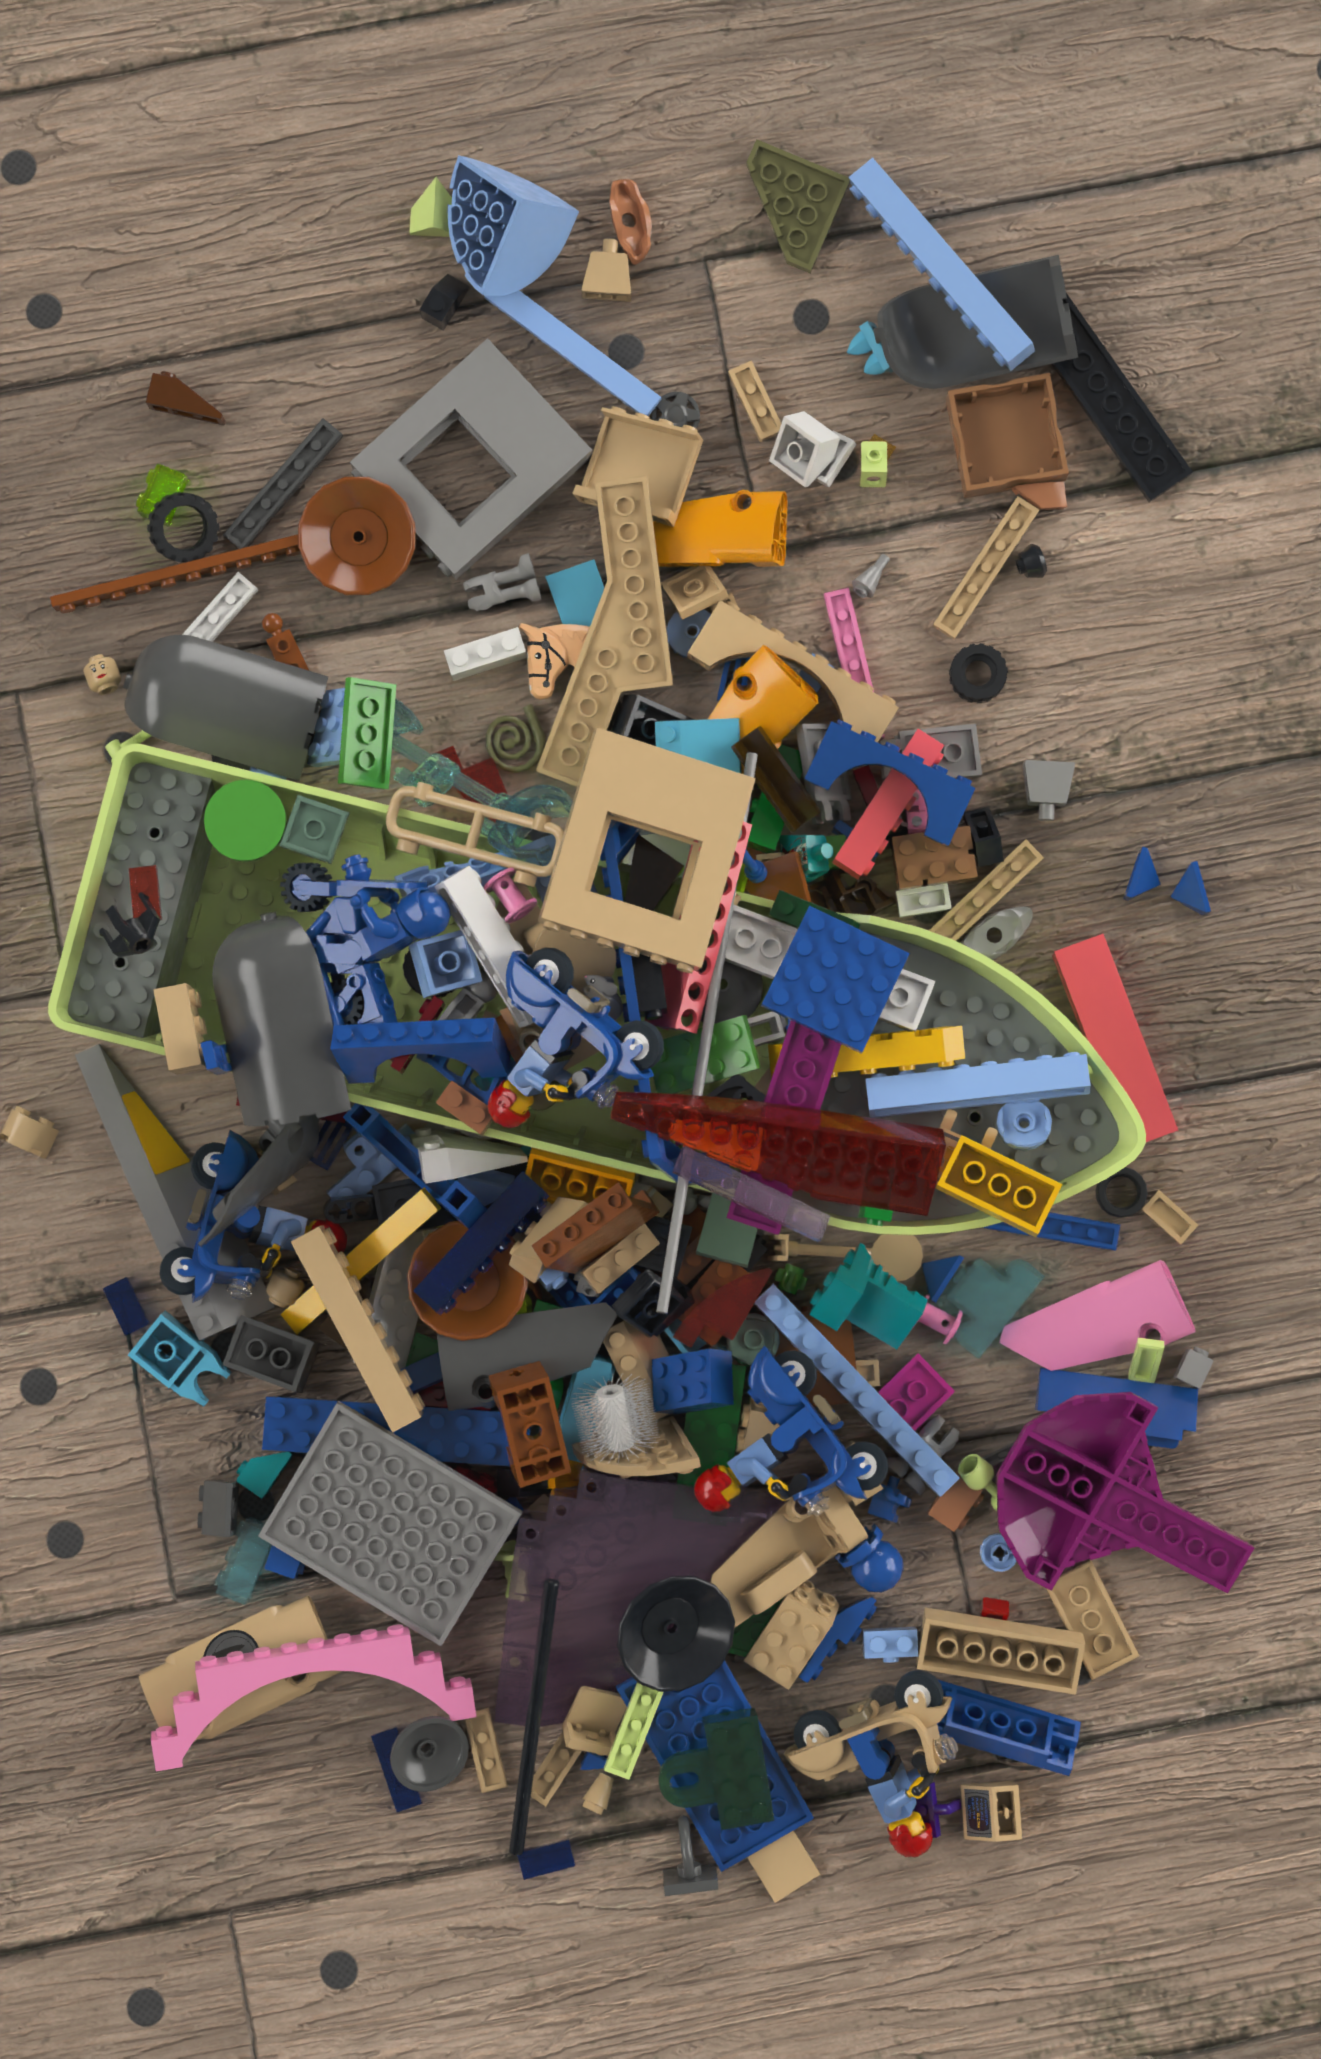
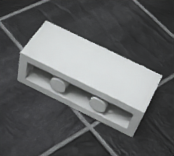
(485, 654)

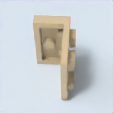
(593, 1720)

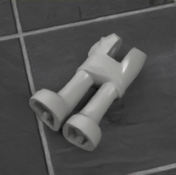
(492, 580)
(900, 1467)

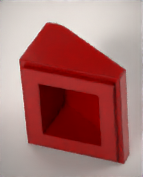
(995, 1608)

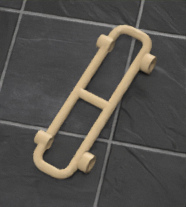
(410, 841)

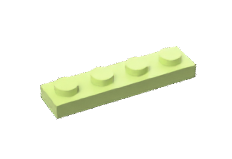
(632, 1731)

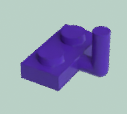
(930, 1810)

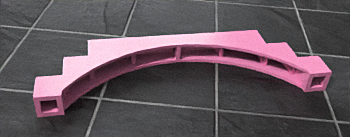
(372, 1652)

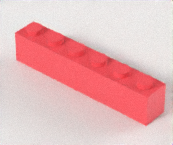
(884, 810)

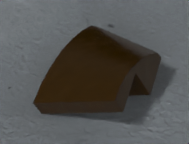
(846, 894)

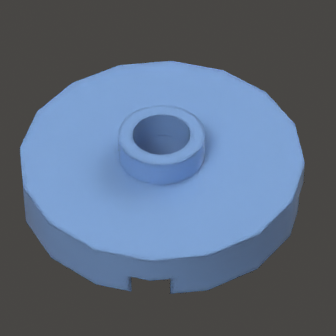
(677, 630)
(1024, 1138)

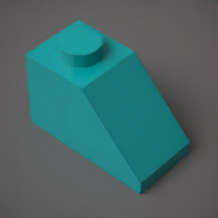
(262, 1472)

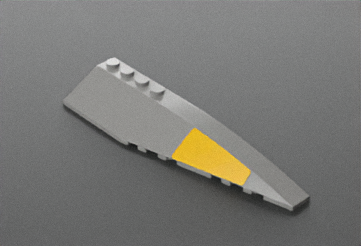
(164, 1189)

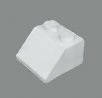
(803, 447)

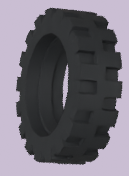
(157, 521)

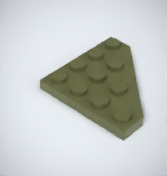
(797, 200)

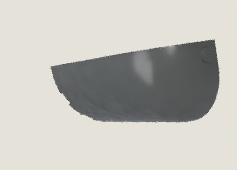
(936, 350)
(225, 702)
(277, 1023)

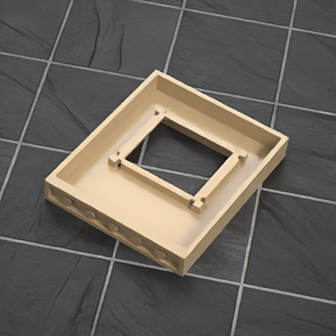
(663, 796)

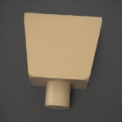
(607, 274)

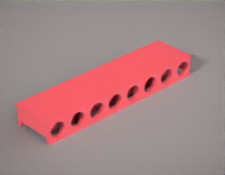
(677, 982)
(1112, 1029)

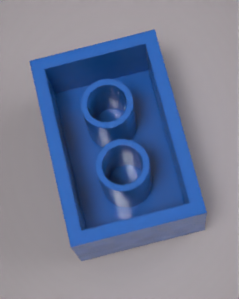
(692, 1381)

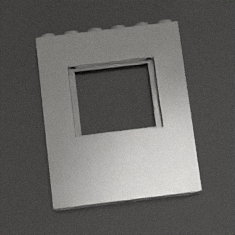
(509, 423)

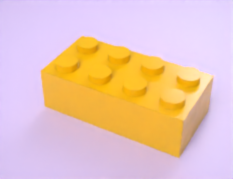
(998, 1186)

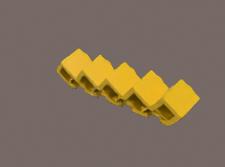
(896, 1049)

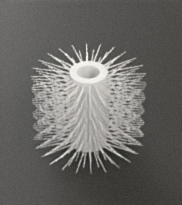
(615, 1418)

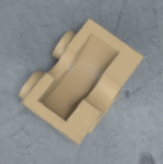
(29, 1133)

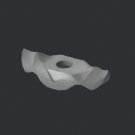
(1012, 925)

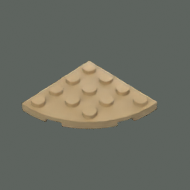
(669, 1455)

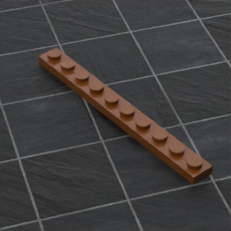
(170, 575)

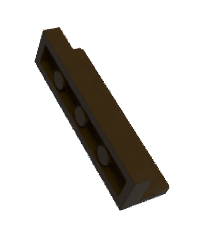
(777, 780)

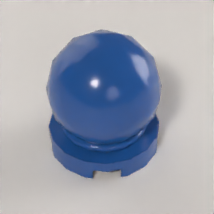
(874, 1562)

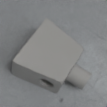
(1047, 785)

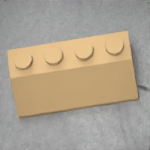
(633, 1355)

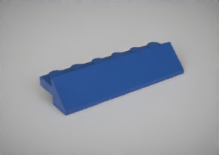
(1010, 1729)

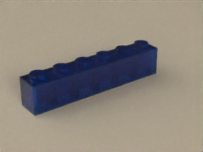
(481, 1243)

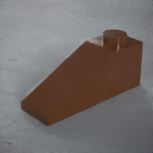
(176, 398)

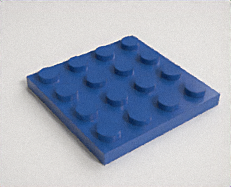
(835, 979)

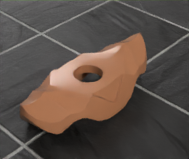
(627, 200)

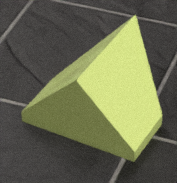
(430, 212)

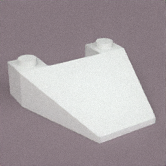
(454, 1156)

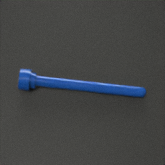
(754, 869)

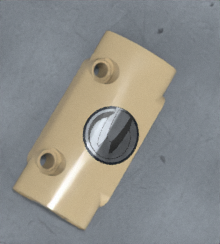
(268, 1628)

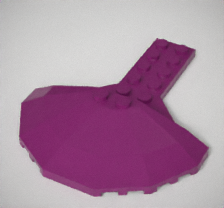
(1089, 1487)

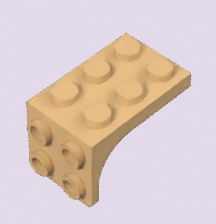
(793, 1634)

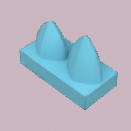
(864, 342)

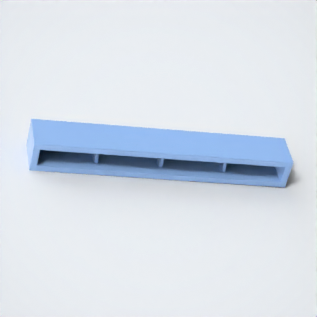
(978, 1085)

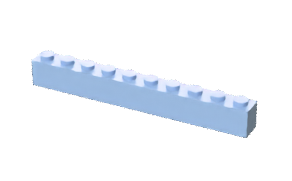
(941, 264)
(856, 1390)

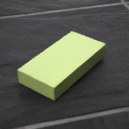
(1146, 1360)

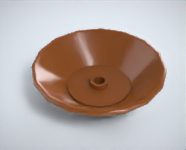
(329, 531)
(481, 1310)

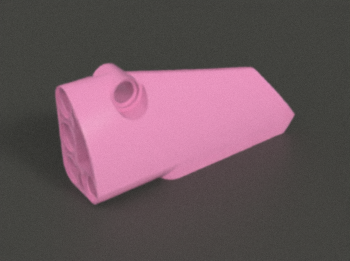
(1102, 1320)

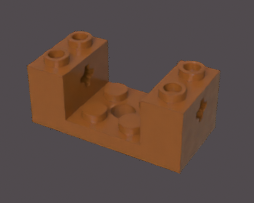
(524, 1401)

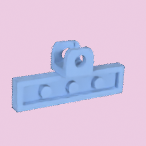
(369, 1167)

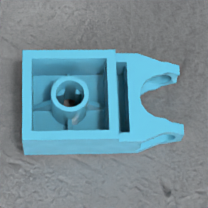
(182, 1367)

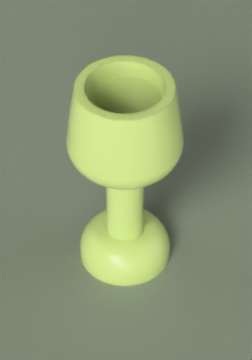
(978, 1475)

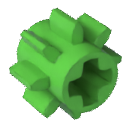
(791, 1279)

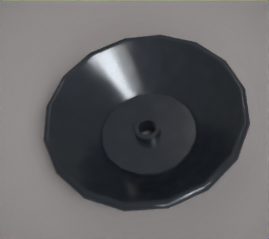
(687, 1651)

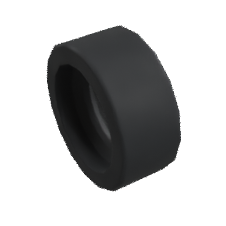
(1140, 1199)

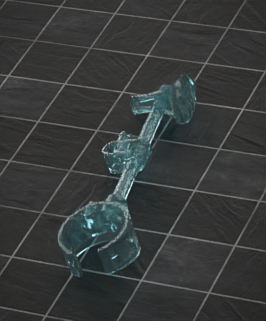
(444, 774)

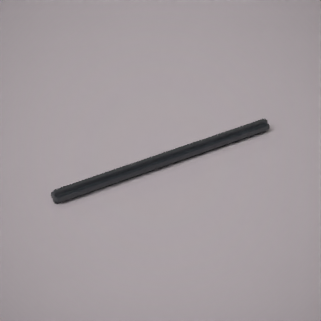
(534, 1715)

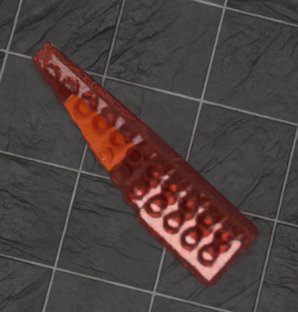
(806, 1148)

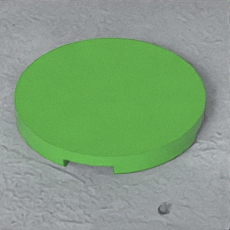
(245, 820)

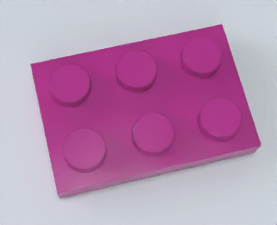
(916, 1391)

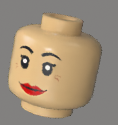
(102, 674)

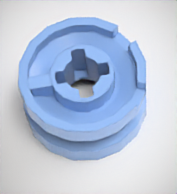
(987, 1555)

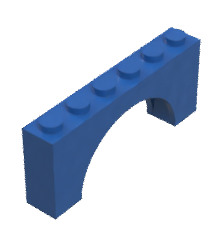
(943, 795)
(471, 1041)
(405, 1156)

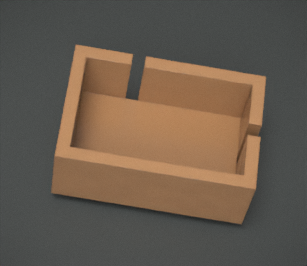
(924, 859)

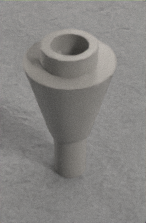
(867, 582)

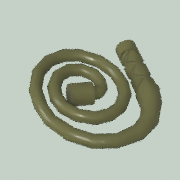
(510, 743)

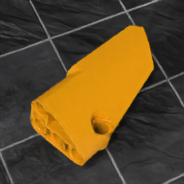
(723, 532)
(773, 698)

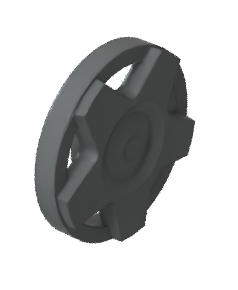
(677, 410)

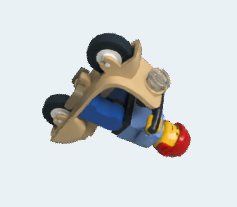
(860, 1741)

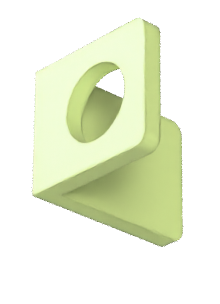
(873, 463)

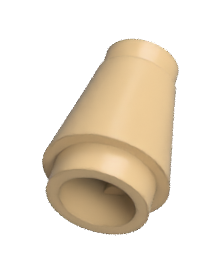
(598, 1794)

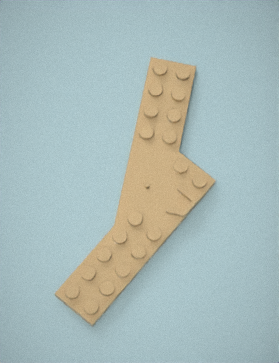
(627, 634)

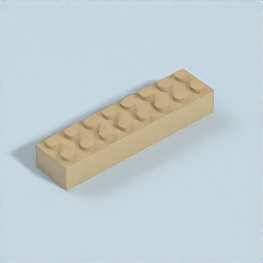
(357, 1327)

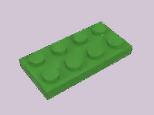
(367, 733)
(730, 1055)

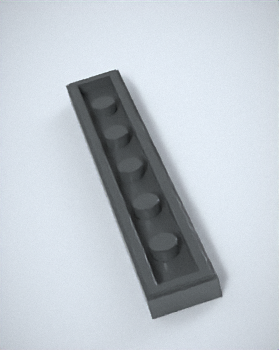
(283, 485)

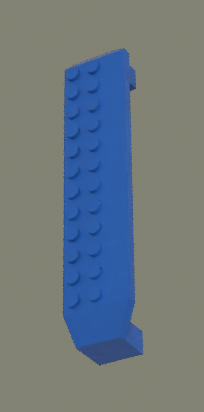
(618, 843)

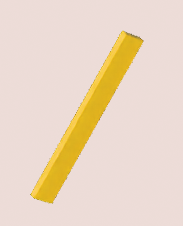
(368, 1254)

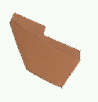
(1043, 495)

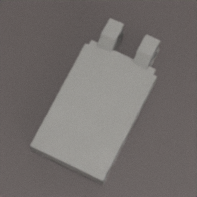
(960, 749)
(835, 799)

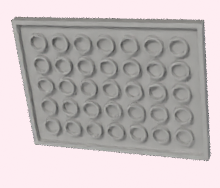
(390, 1523)

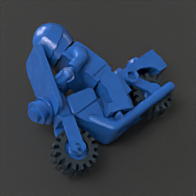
(352, 936)

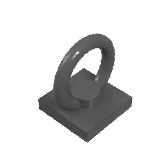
(689, 1875)

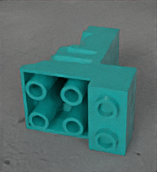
(867, 1299)

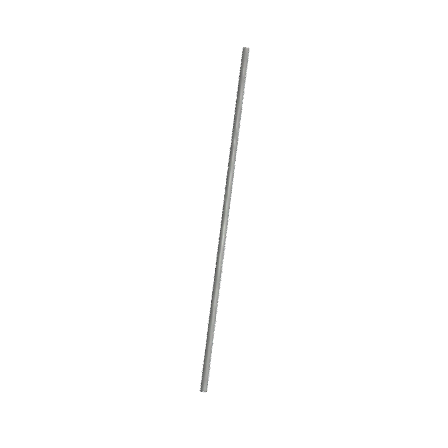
(698, 1086)

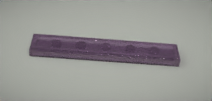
(751, 1194)

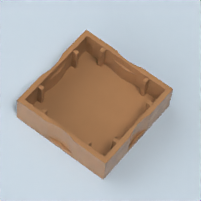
(1006, 435)

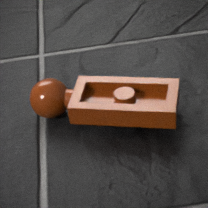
(282, 643)

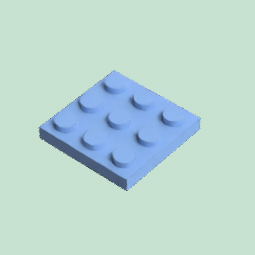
(328, 730)

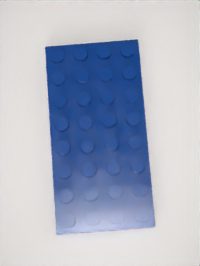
(679, 1728)

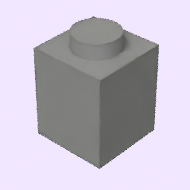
(1193, 1367)

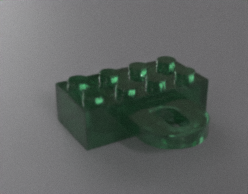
(728, 1771)

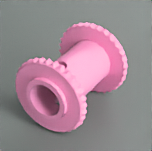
(511, 896)
(933, 1318)

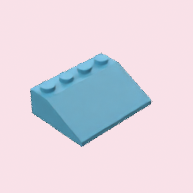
(702, 739)

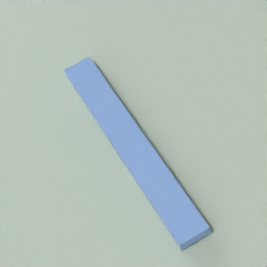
(577, 351)

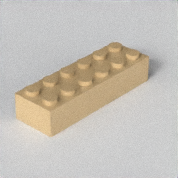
(1000, 1651)

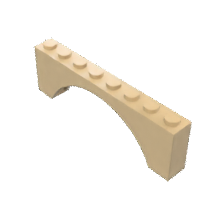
(734, 636)

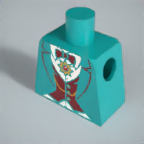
(813, 853)

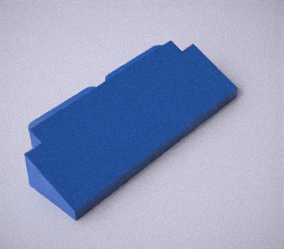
(1175, 1404)

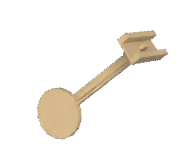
(895, 1253)

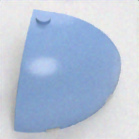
(504, 227)

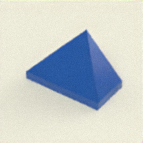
(1143, 876)
(1191, 890)
(938, 1275)

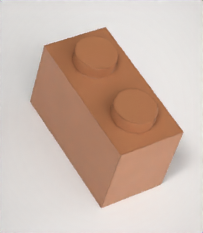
(465, 1107)
(955, 1504)

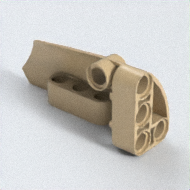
(786, 1554)

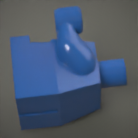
(885, 1502)

